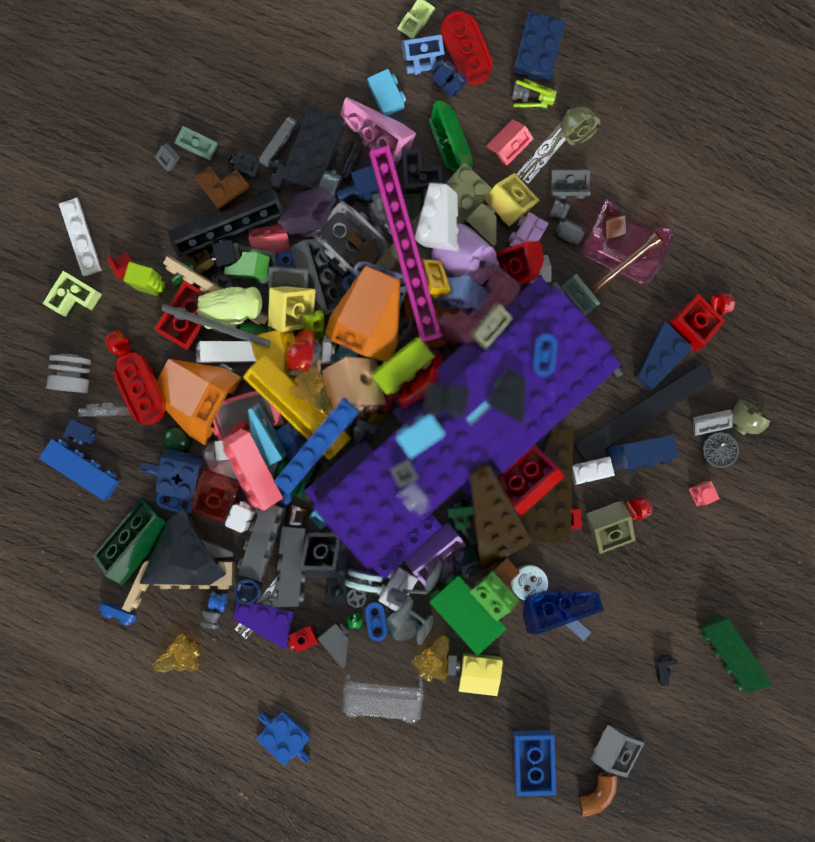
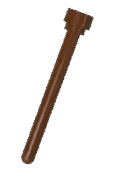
(653, 241)

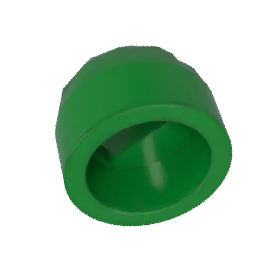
(354, 620)

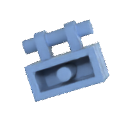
(422, 48)

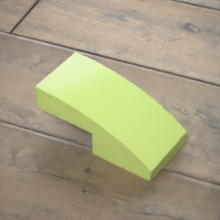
(416, 18)

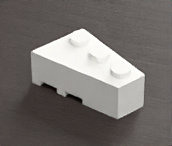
(438, 219)

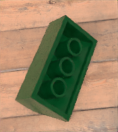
(130, 542)
(734, 654)

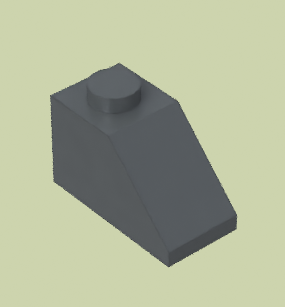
(336, 642)

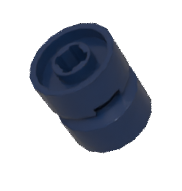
(445, 74)
(248, 590)

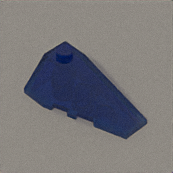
(557, 608)

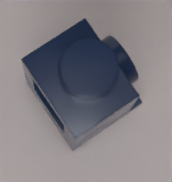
(80, 432)

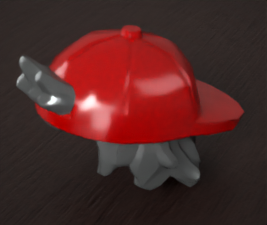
(303, 353)

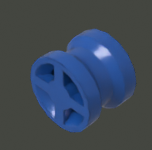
(218, 601)

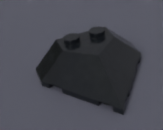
(181, 556)

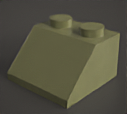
(483, 223)
(611, 526)

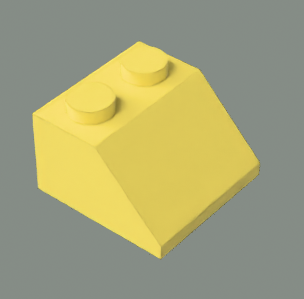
(511, 199)
(288, 306)
(480, 674)

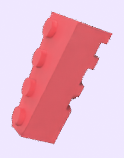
(251, 470)

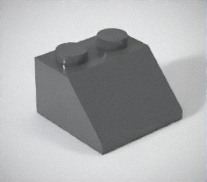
(616, 751)

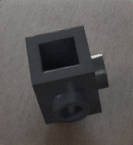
(223, 254)
(466, 563)

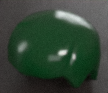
(176, 439)

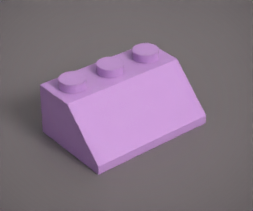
(439, 545)

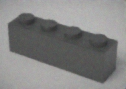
(311, 255)
(261, 542)
(290, 576)

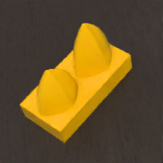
(435, 278)

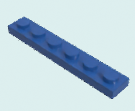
(317, 445)

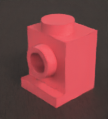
(704, 493)

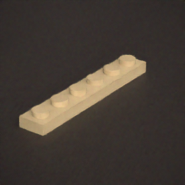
(206, 285)

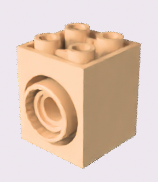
(353, 380)

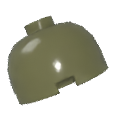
(579, 124)
(749, 418)

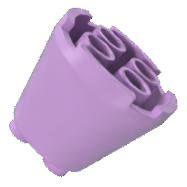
(472, 258)

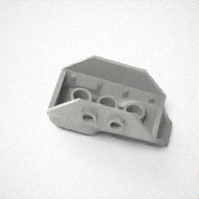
(338, 225)

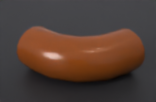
(601, 796)

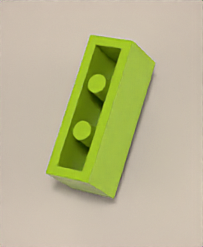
(144, 279)
(402, 366)

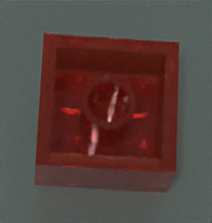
(215, 495)

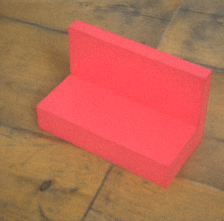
(510, 141)
(270, 238)

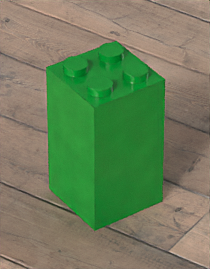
(465, 613)

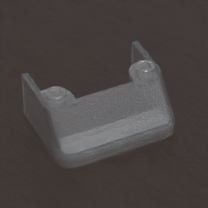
(382, 701)

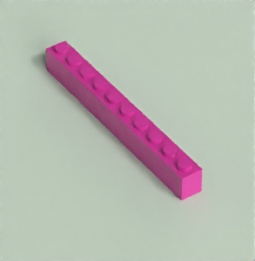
(405, 245)

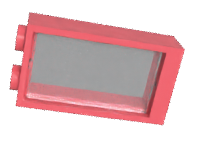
(236, 409)

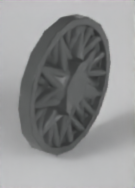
(720, 450)

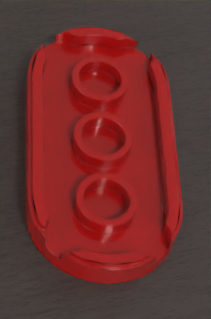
(466, 47)
(139, 388)

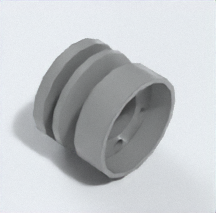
(68, 373)

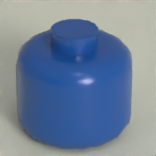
(286, 498)

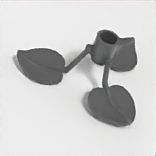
(402, 600)

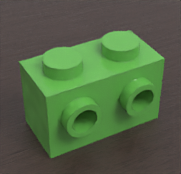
(494, 593)

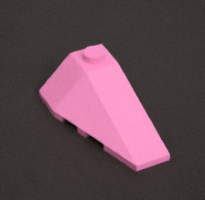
(377, 129)

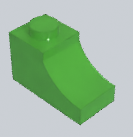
(250, 266)

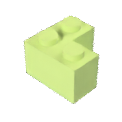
(67, 291)

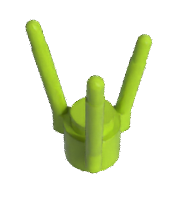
(546, 94)

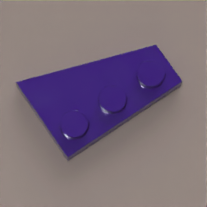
(266, 620)

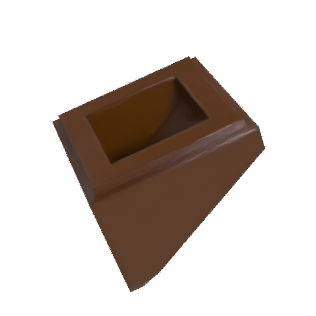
(615, 226)
(296, 516)

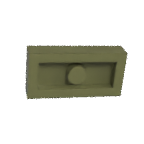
(491, 325)

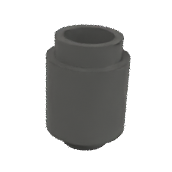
(570, 232)

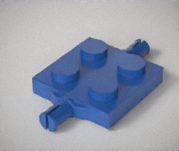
(283, 737)

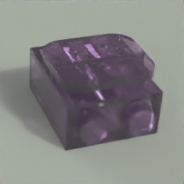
(307, 212)

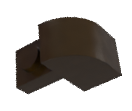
(365, 253)

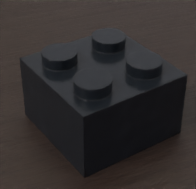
(324, 556)

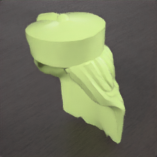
(230, 305)

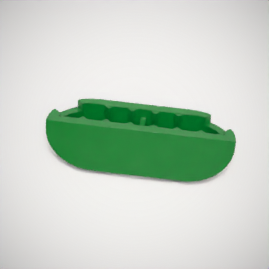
(449, 137)

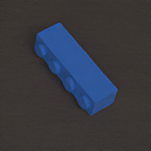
(80, 469)

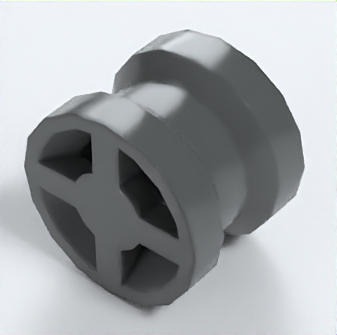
(520, 92)
(559, 209)
(356, 599)
(210, 619)

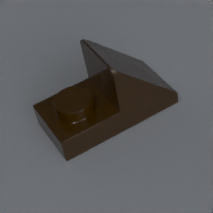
(202, 260)

